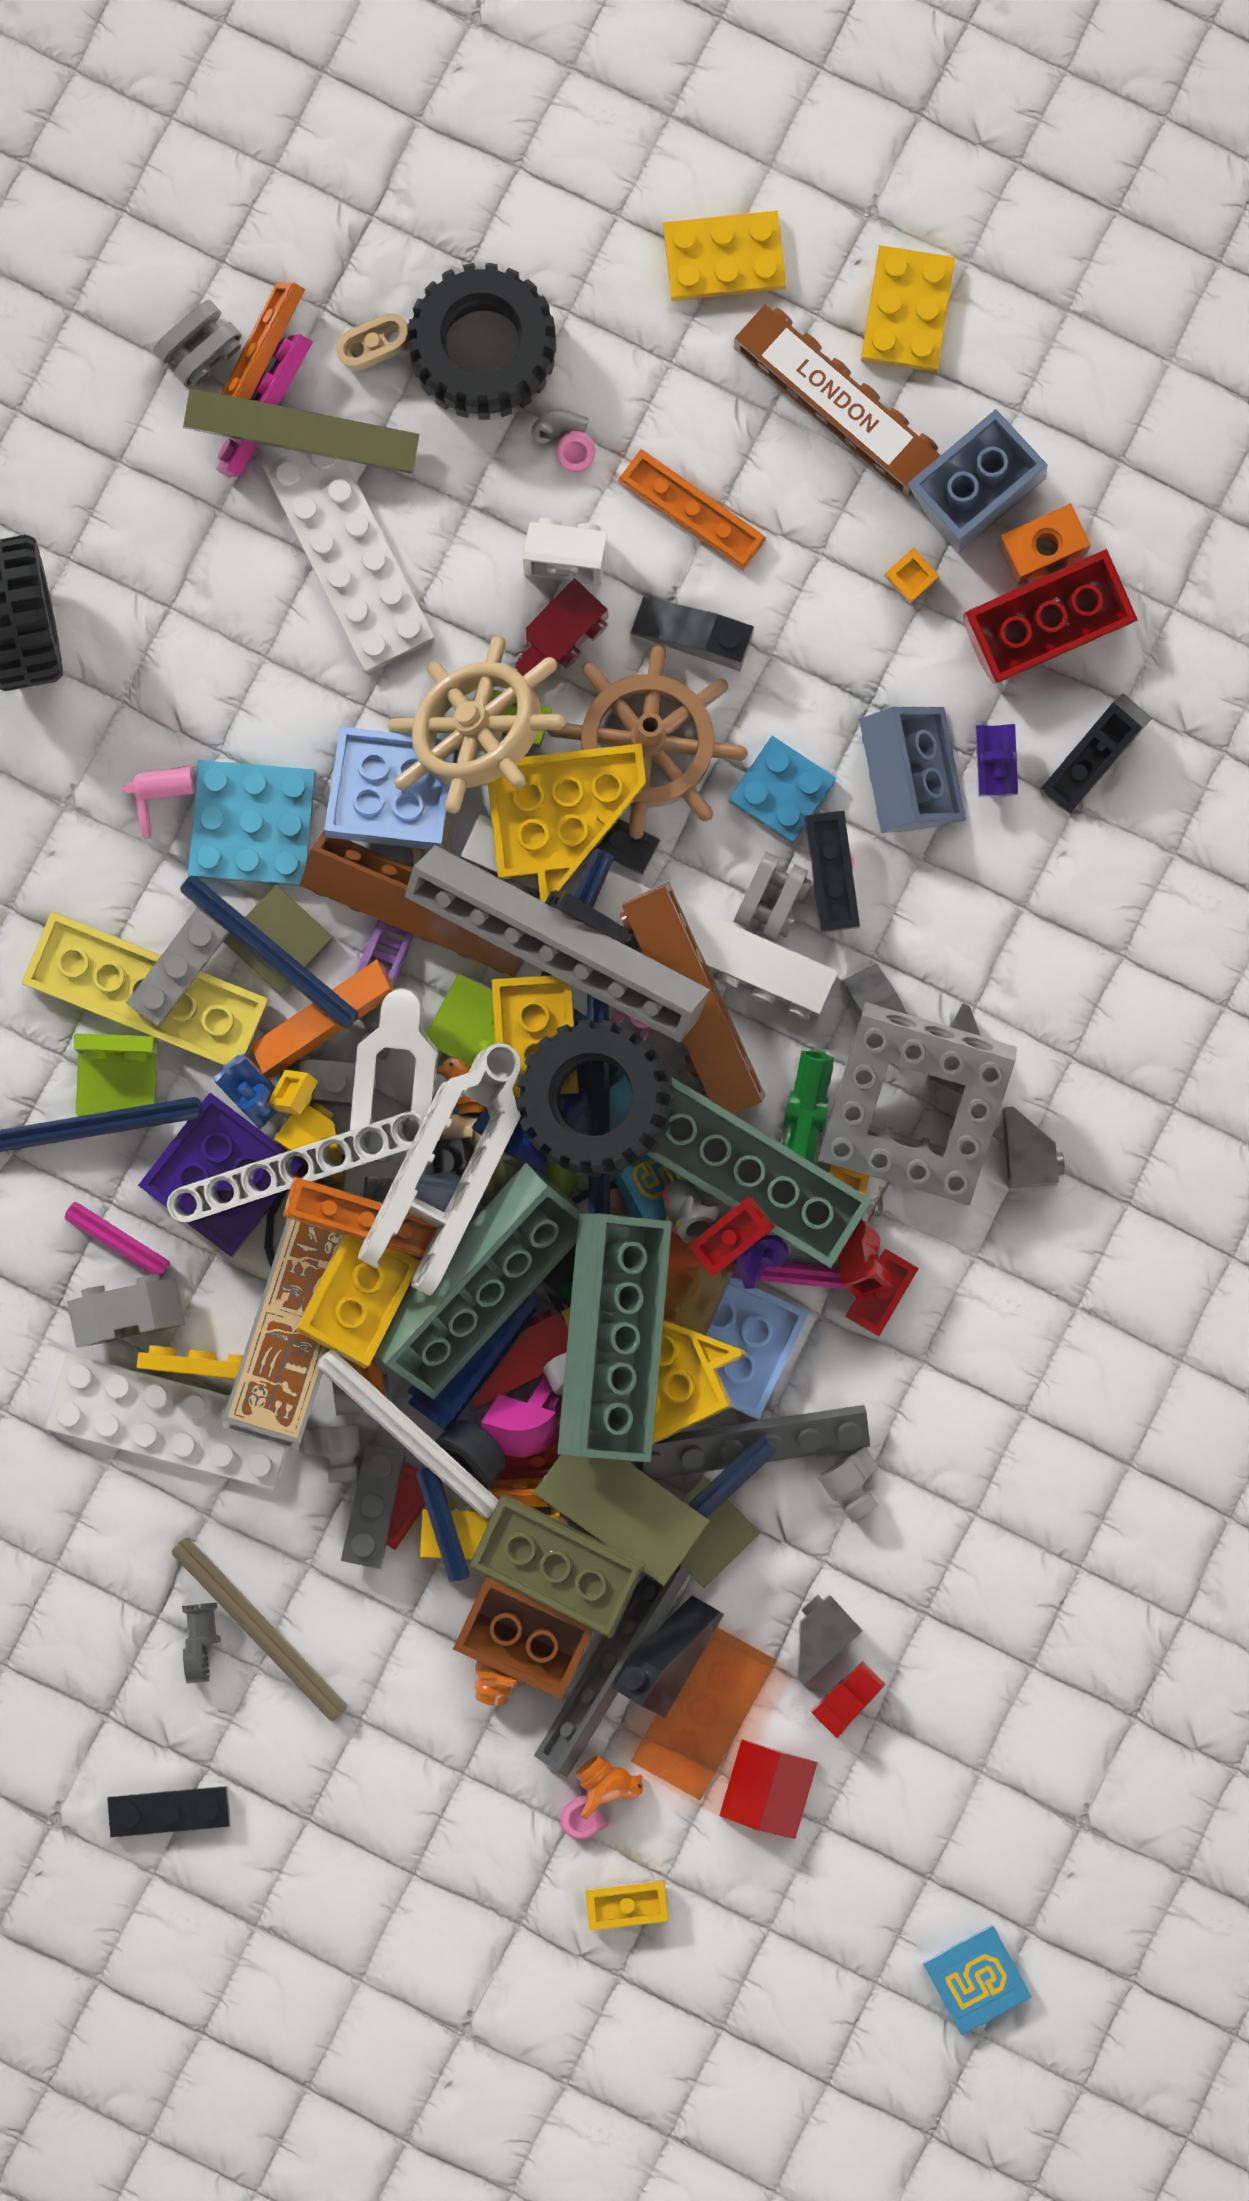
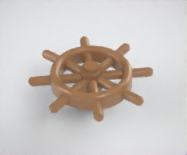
(654, 733)

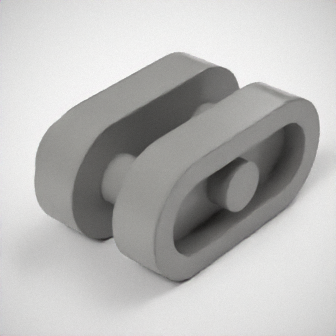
(196, 365)
(793, 887)

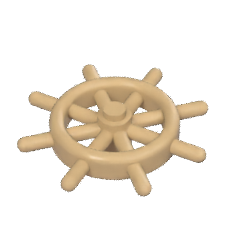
(476, 724)

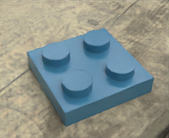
(782, 789)

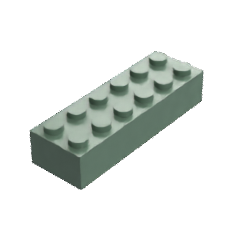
(740, 1161)
(488, 1278)
(614, 1337)

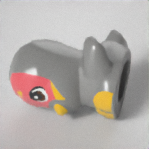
(686, 1210)

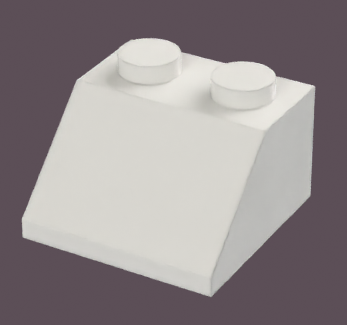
(565, 551)

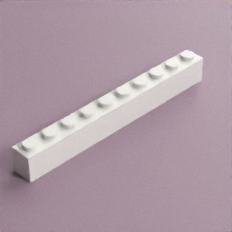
(727, 949)

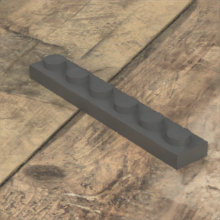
(791, 1435)
(595, 1687)

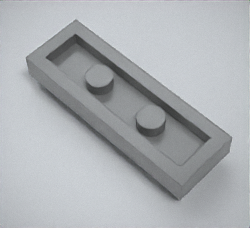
(177, 967)

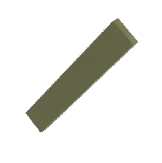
(300, 430)

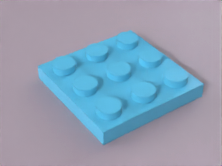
(251, 823)

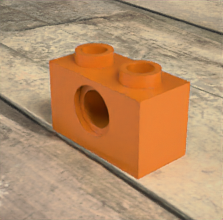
(1059, 527)

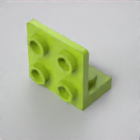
(464, 1021)
(115, 1072)

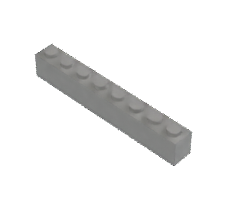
(557, 943)

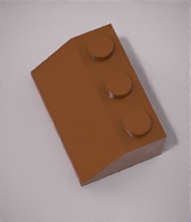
(523, 1638)

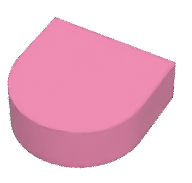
(575, 1825)

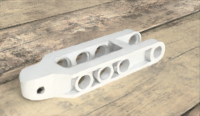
(397, 1029)
(490, 1085)

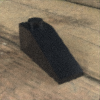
(694, 632)
(1096, 752)
(668, 1657)

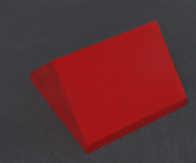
(768, 1789)

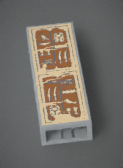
(280, 1364)

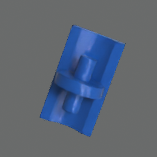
(247, 1089)

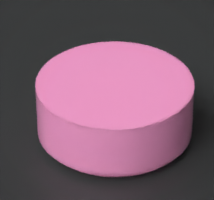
(576, 451)

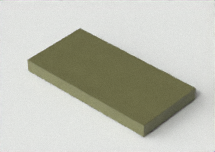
(623, 1511)
(557, 1565)

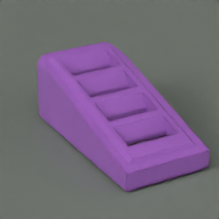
(395, 962)

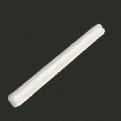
(407, 1433)

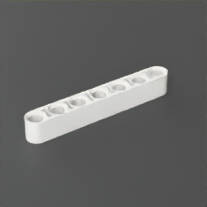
(280, 1168)

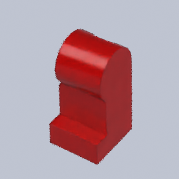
(859, 1263)
(847, 1699)

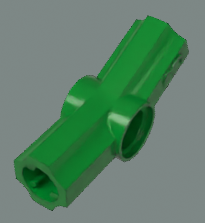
(808, 1103)

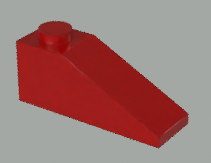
(527, 1357)

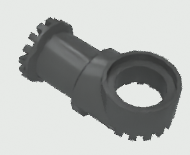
(200, 1632)

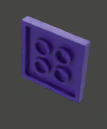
(208, 1148)

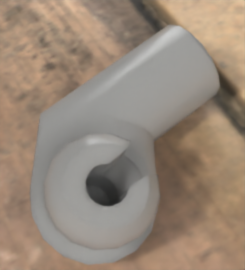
(556, 423)

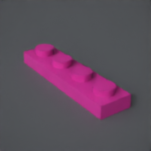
(270, 389)

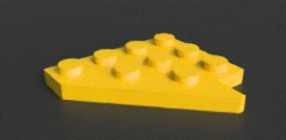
(561, 811)
(688, 1378)

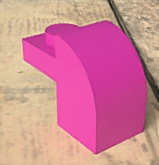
(525, 1427)

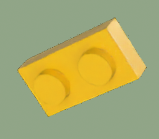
(626, 1905)

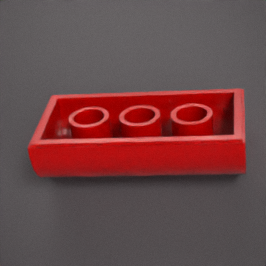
(1048, 617)

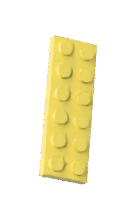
(104, 971)

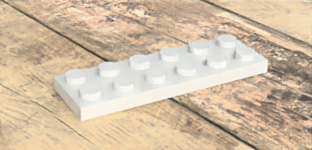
(349, 557)
(157, 1421)

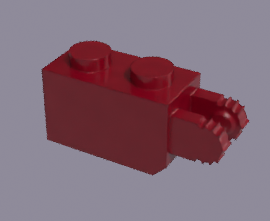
(563, 628)

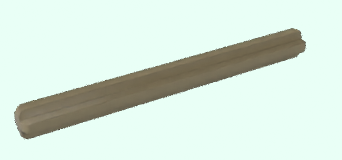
(259, 1629)

